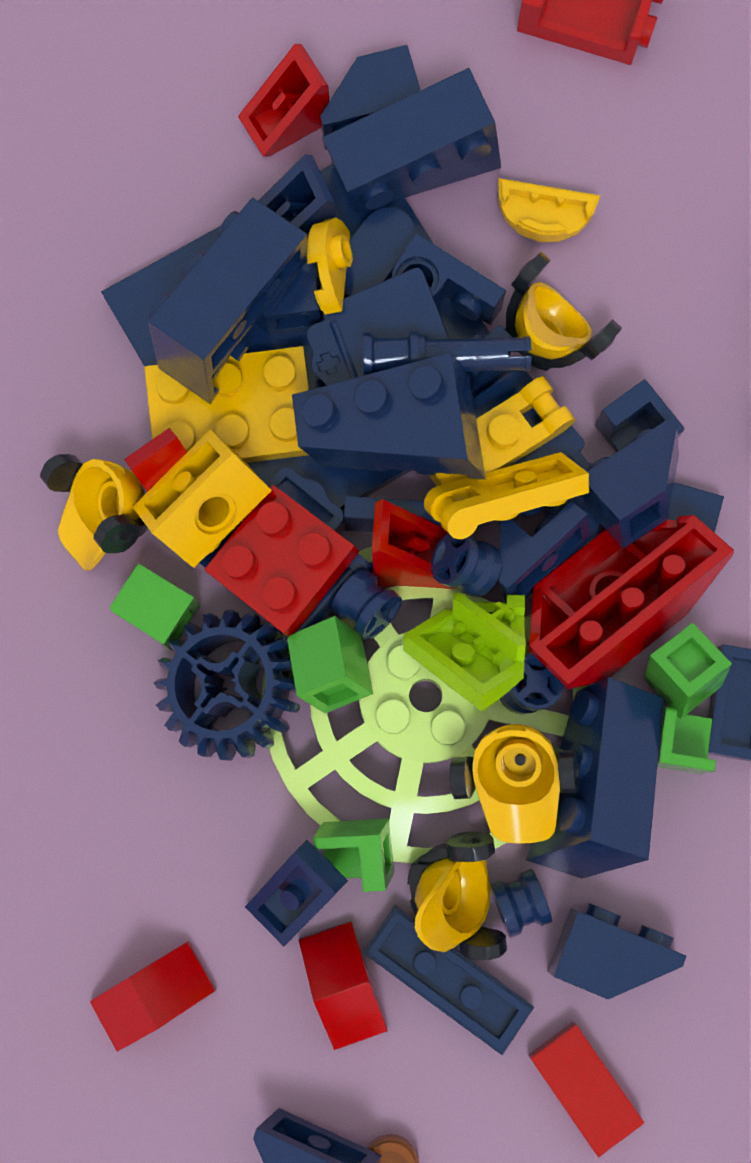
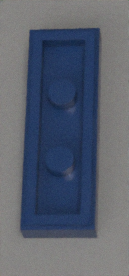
(449, 982)

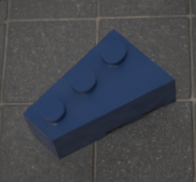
(416, 144)
(225, 296)
(394, 419)
(617, 753)

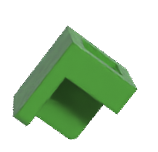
(154, 605)
(329, 665)
(686, 670)
(685, 743)
(359, 850)

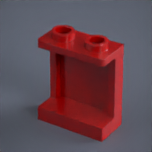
(593, 26)

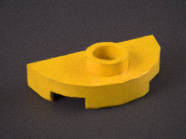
(544, 211)
(331, 250)

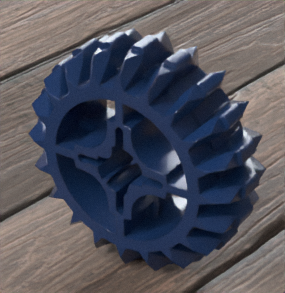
(199, 716)

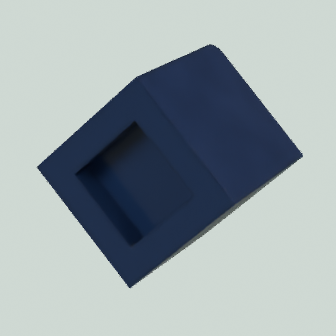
(633, 413)

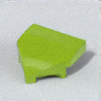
(473, 647)

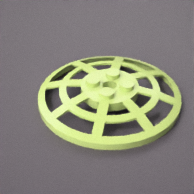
(402, 731)

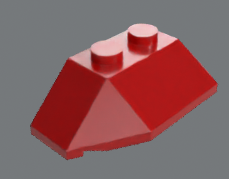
(618, 601)

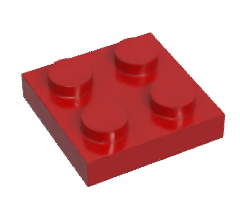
(282, 561)

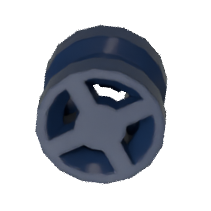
(466, 565)
(366, 604)
(537, 680)
(521, 903)

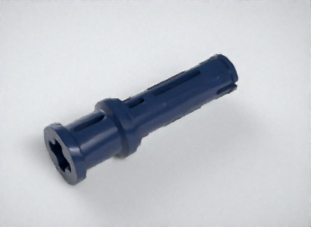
(472, 354)

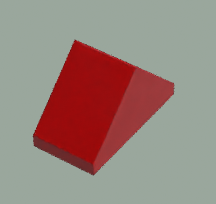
(286, 104)
(404, 547)
(341, 985)
(153, 996)

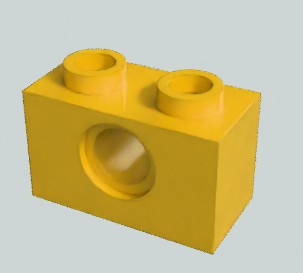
(176, 505)

